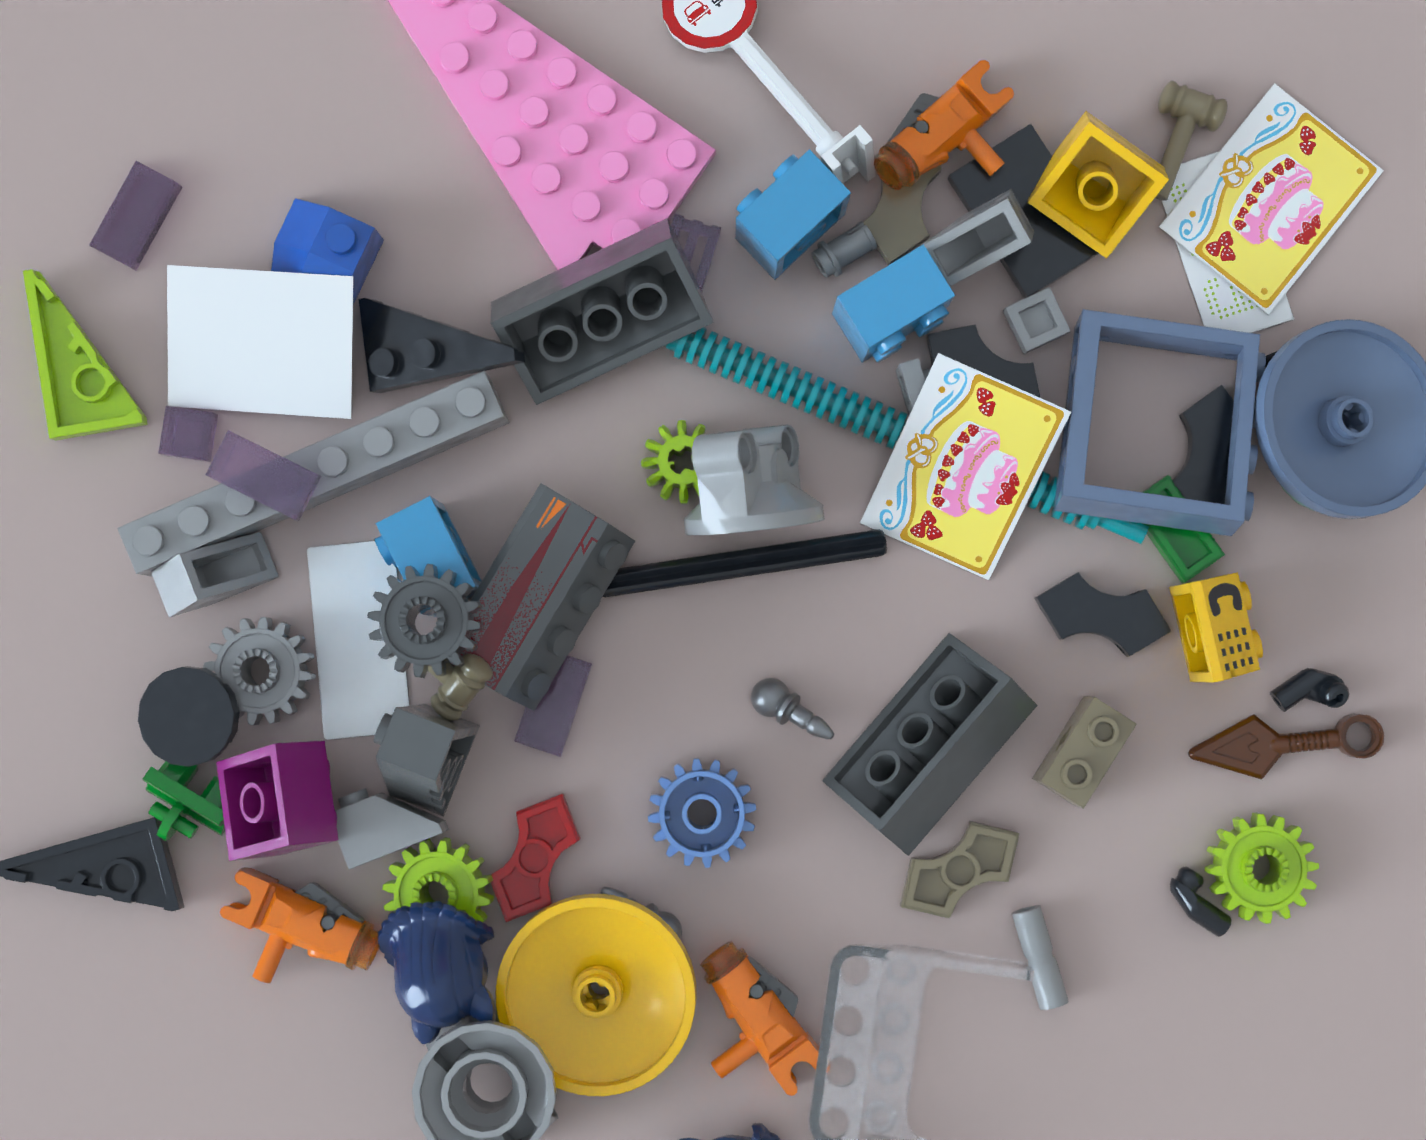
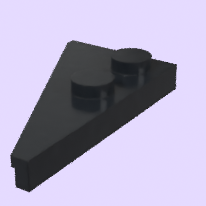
(116, 863)

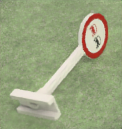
(726, 24)

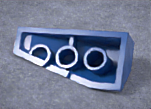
(326, 243)

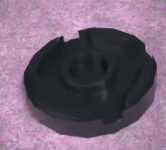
(188, 716)

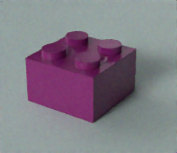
(277, 800)

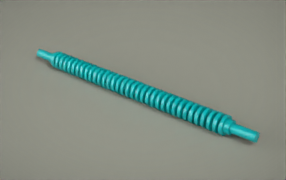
(851, 411)

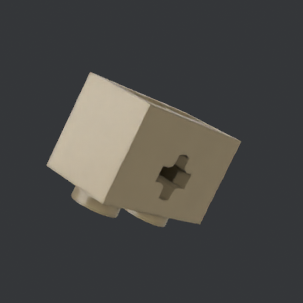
(1084, 751)

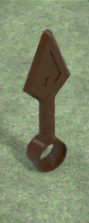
(1255, 747)

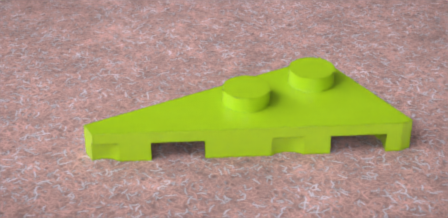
(75, 380)

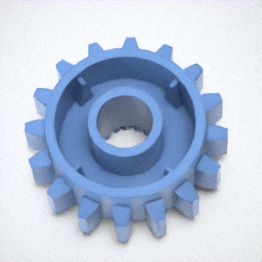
(697, 839)

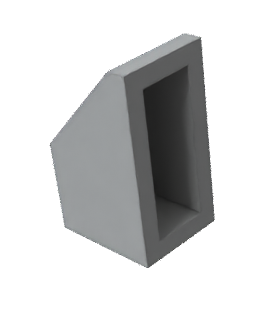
(980, 238)
(213, 573)
(381, 826)

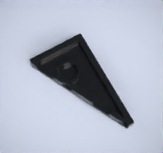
(414, 350)

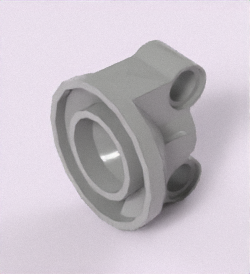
(749, 482)
(447, 1103)

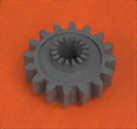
(399, 615)

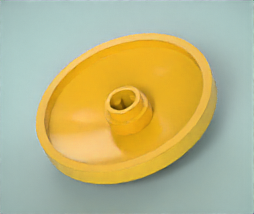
(589, 1038)

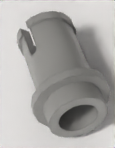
(843, 250)

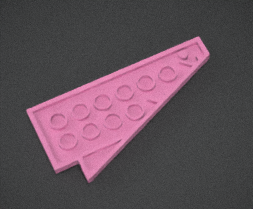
(560, 134)

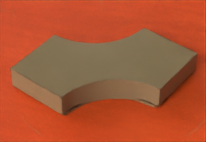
(898, 218)
(940, 881)

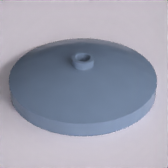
(1345, 419)

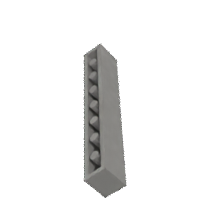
(342, 460)

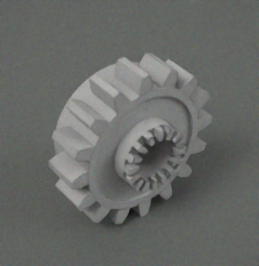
(285, 662)

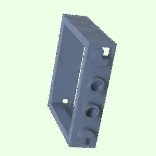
(1147, 508)

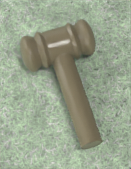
(1190, 108)
(460, 686)

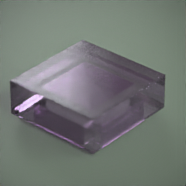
(188, 434)

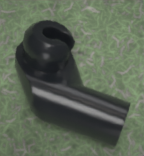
(1312, 685)
(1196, 907)

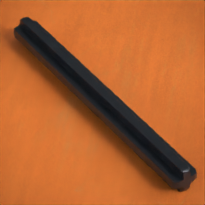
(747, 562)

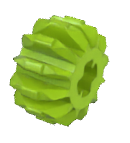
(677, 446)

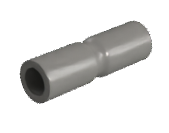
(1038, 950)

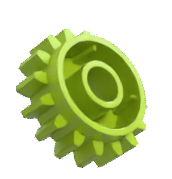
(443, 865)
(1286, 872)

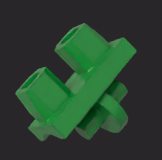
(170, 786)

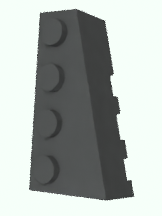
(423, 755)

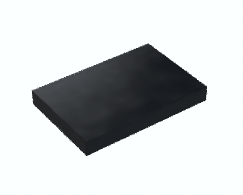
(1053, 248)

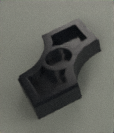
(967, 347)
(1207, 457)
(1125, 620)

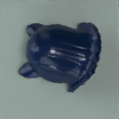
(437, 965)

